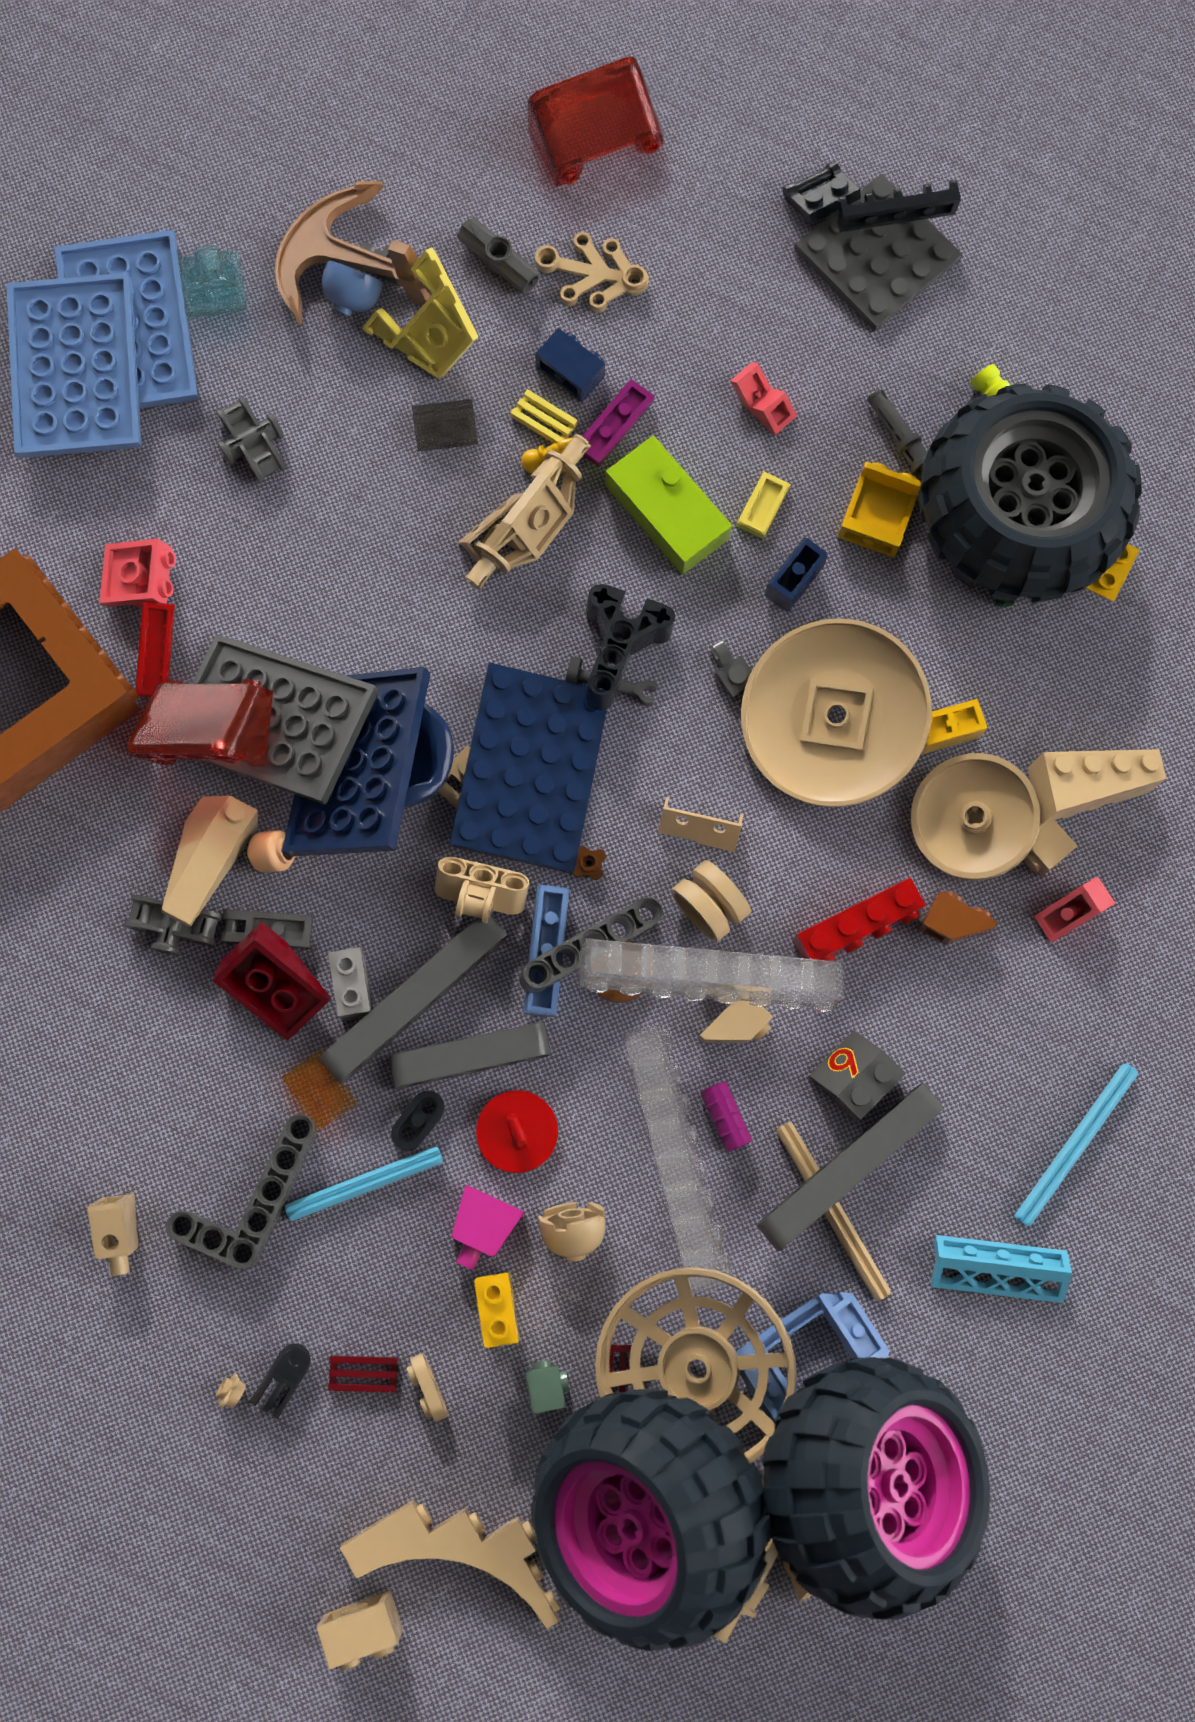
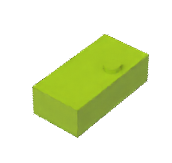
(668, 505)

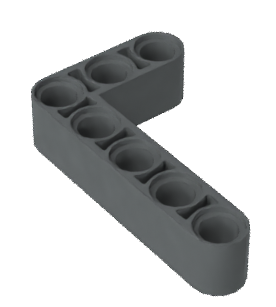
(258, 1204)

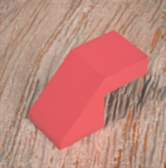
(765, 403)

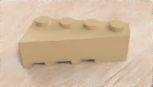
(1089, 779)

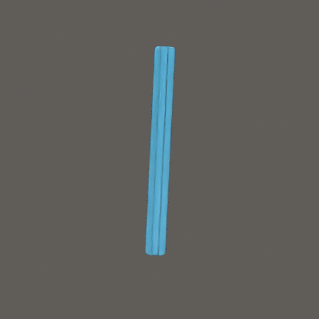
(1076, 1144)

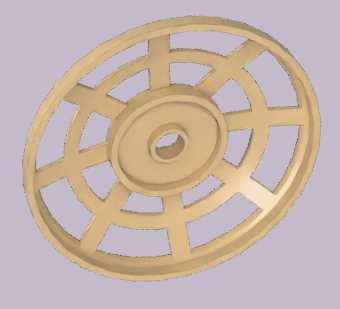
(701, 1344)

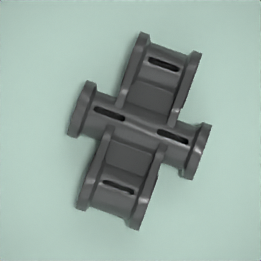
(251, 439)
(148, 918)

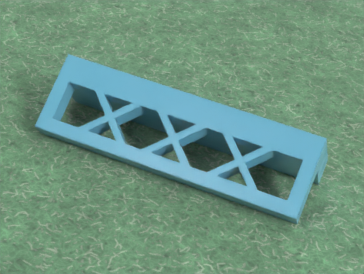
(1003, 1263)

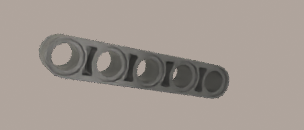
(627, 917)
(469, 1055)

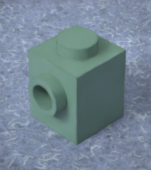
(546, 1386)

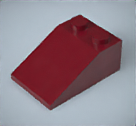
(271, 982)

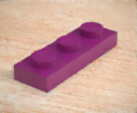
(616, 421)

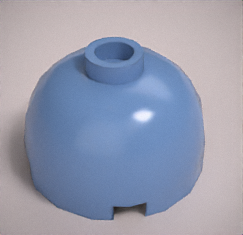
(349, 288)

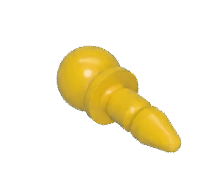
(534, 458)

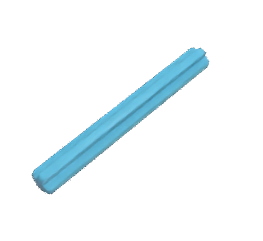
(363, 1183)

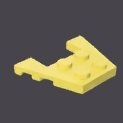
(437, 331)

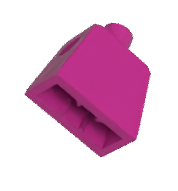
(482, 1225)

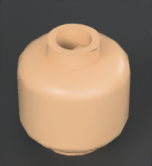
(266, 852)

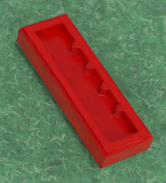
(154, 646)

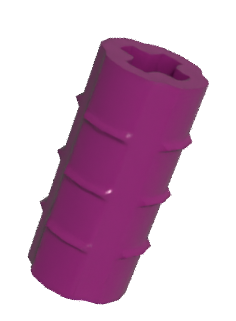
(726, 1116)

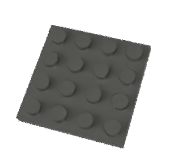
(881, 265)

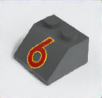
(857, 1075)

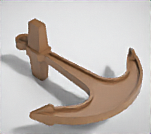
(311, 243)

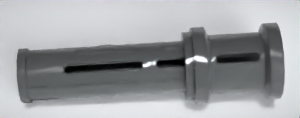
(907, 442)

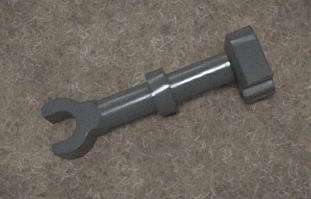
(636, 690)

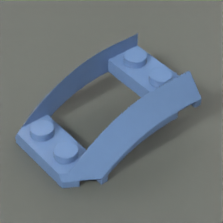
(847, 1321)

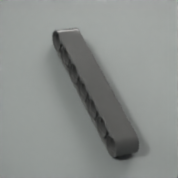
(412, 999)
(849, 1167)

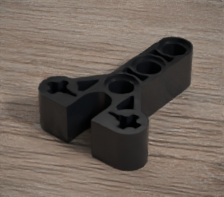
(650, 627)

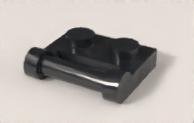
(823, 199)

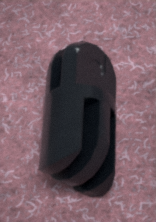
(287, 1371)

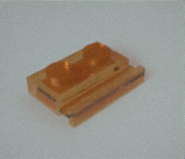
(319, 1091)

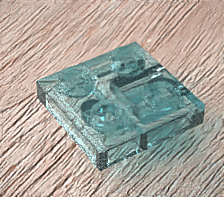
(212, 282)

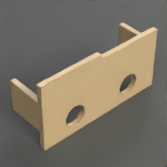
(487, 522)
(700, 828)

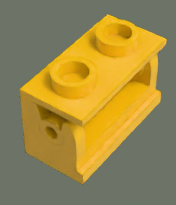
(955, 725)

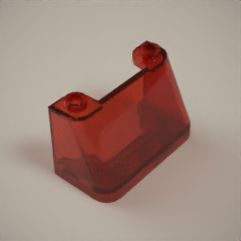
(593, 118)
(204, 723)

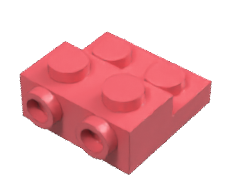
(136, 573)

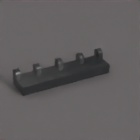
(898, 209)

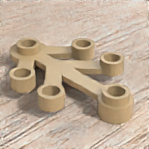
(595, 272)

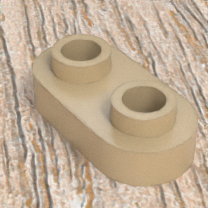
(422, 1375)

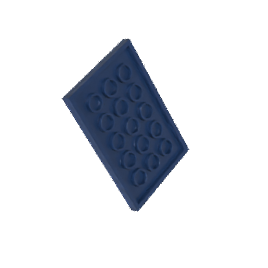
(528, 769)
(373, 786)

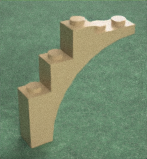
(502, 1553)

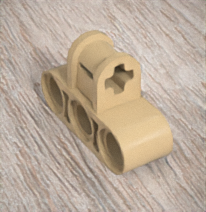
(480, 888)

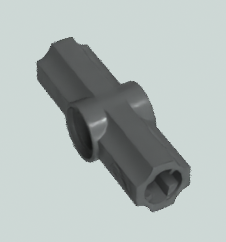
(510, 266)

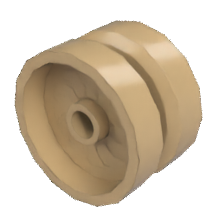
(711, 901)

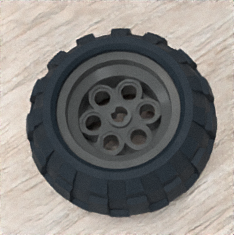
(1037, 442)

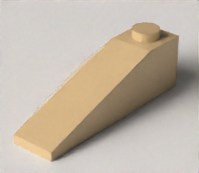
(207, 850)

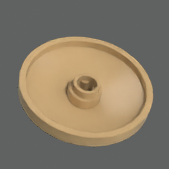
(975, 816)

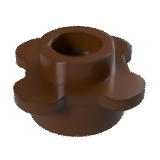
(593, 871)

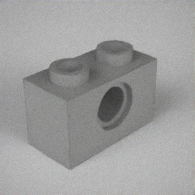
(350, 983)

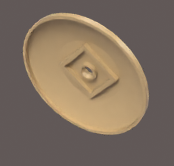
(827, 668)

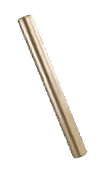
(836, 1216)

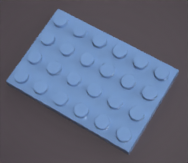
(160, 317)
(73, 365)

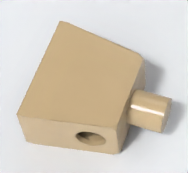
(114, 1217)

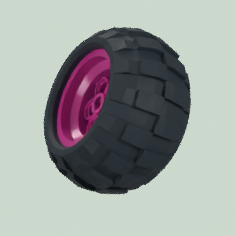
(876, 1488)
(650, 1519)

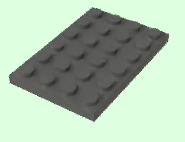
(311, 719)

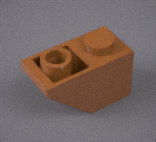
(953, 921)

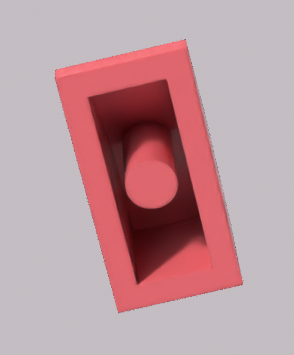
(1074, 909)

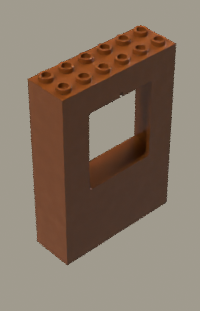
(77, 715)

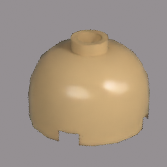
(572, 1230)

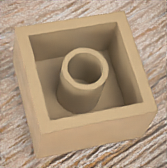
(359, 1631)

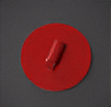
(517, 1131)

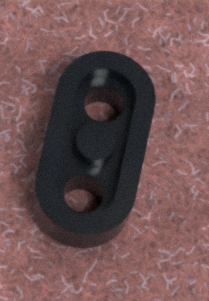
(416, 1119)

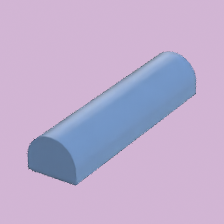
(547, 933)

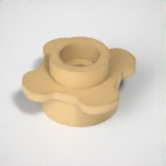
(230, 1391)

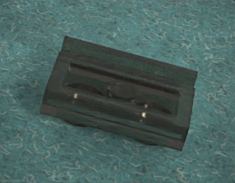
(444, 425)

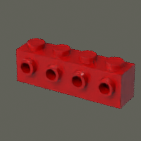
(860, 922)

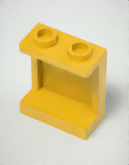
(880, 509)
(497, 1310)

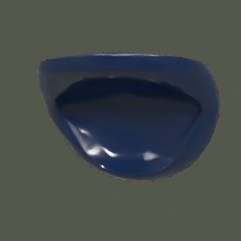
(431, 759)

